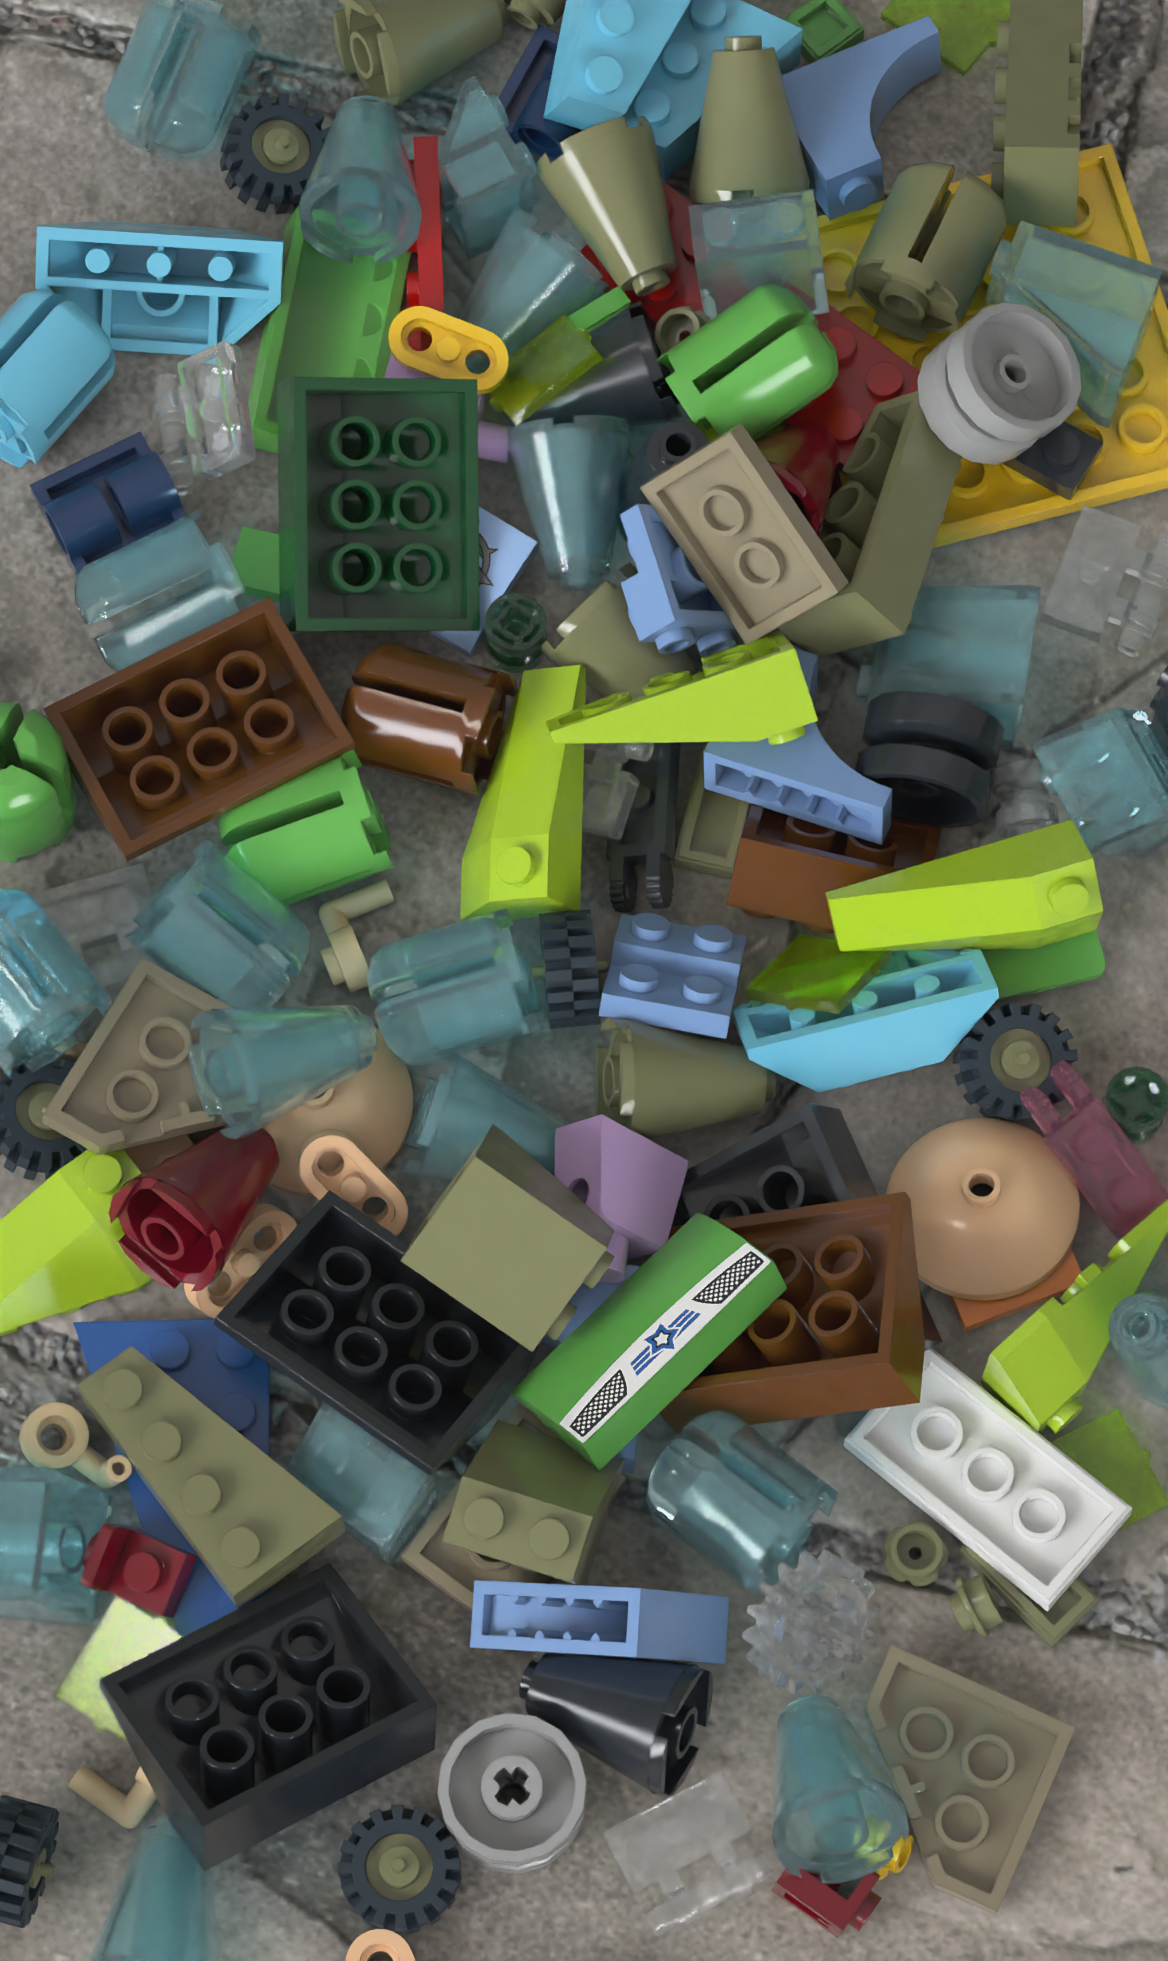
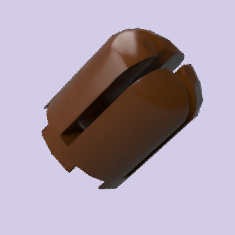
(427, 716)

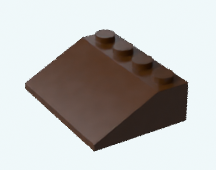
(198, 729)
(839, 1333)

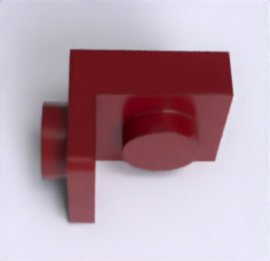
(137, 1568)
(826, 1906)

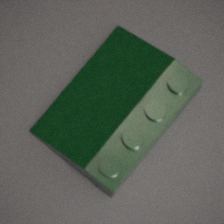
(378, 504)

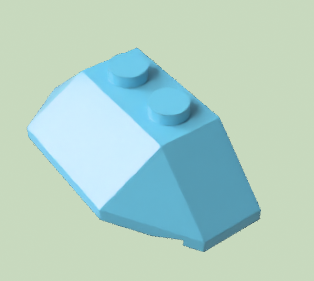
(162, 282)
(895, 1024)

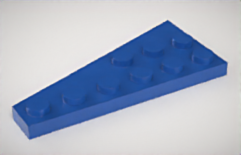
(224, 1379)

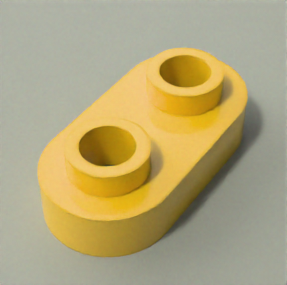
(450, 347)

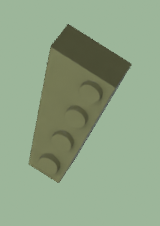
(1041, 111)
(880, 530)
(218, 1488)

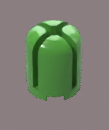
(753, 363)
(35, 784)
(310, 833)

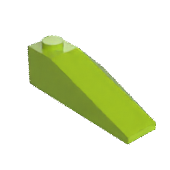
(737, 697)
(530, 817)
(988, 897)
(62, 1245)
(1057, 1349)

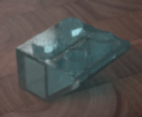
(482, 171)
(1110, 781)
(365, 1481)

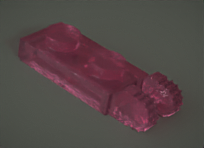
(1096, 1153)

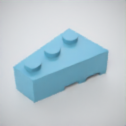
(606, 56)
(678, 80)

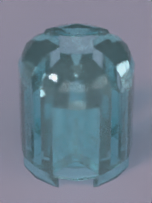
(179, 78)
(146, 570)
(223, 932)
(42, 986)
(453, 989)
(736, 1498)

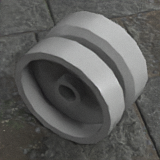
(999, 383)
(502, 1754)

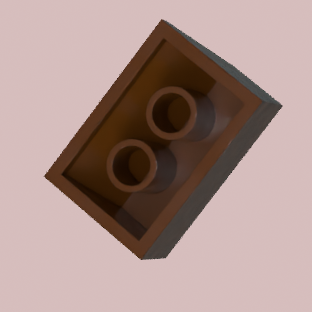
(791, 863)

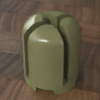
(927, 259)

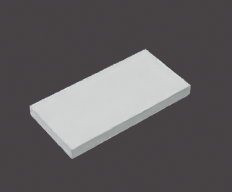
(991, 1481)

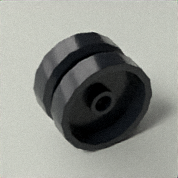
(931, 756)

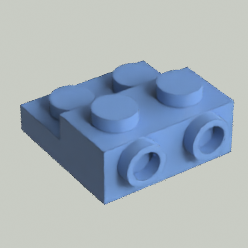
(667, 594)
(673, 974)

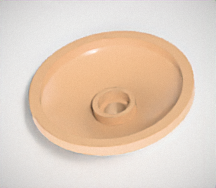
(368, 1106)
(994, 1241)

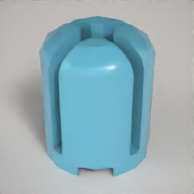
(49, 372)

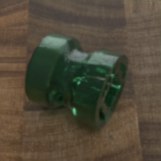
(515, 647)
(1139, 1093)

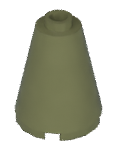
(412, 43)
(746, 128)
(616, 201)
(608, 645)
(675, 1080)

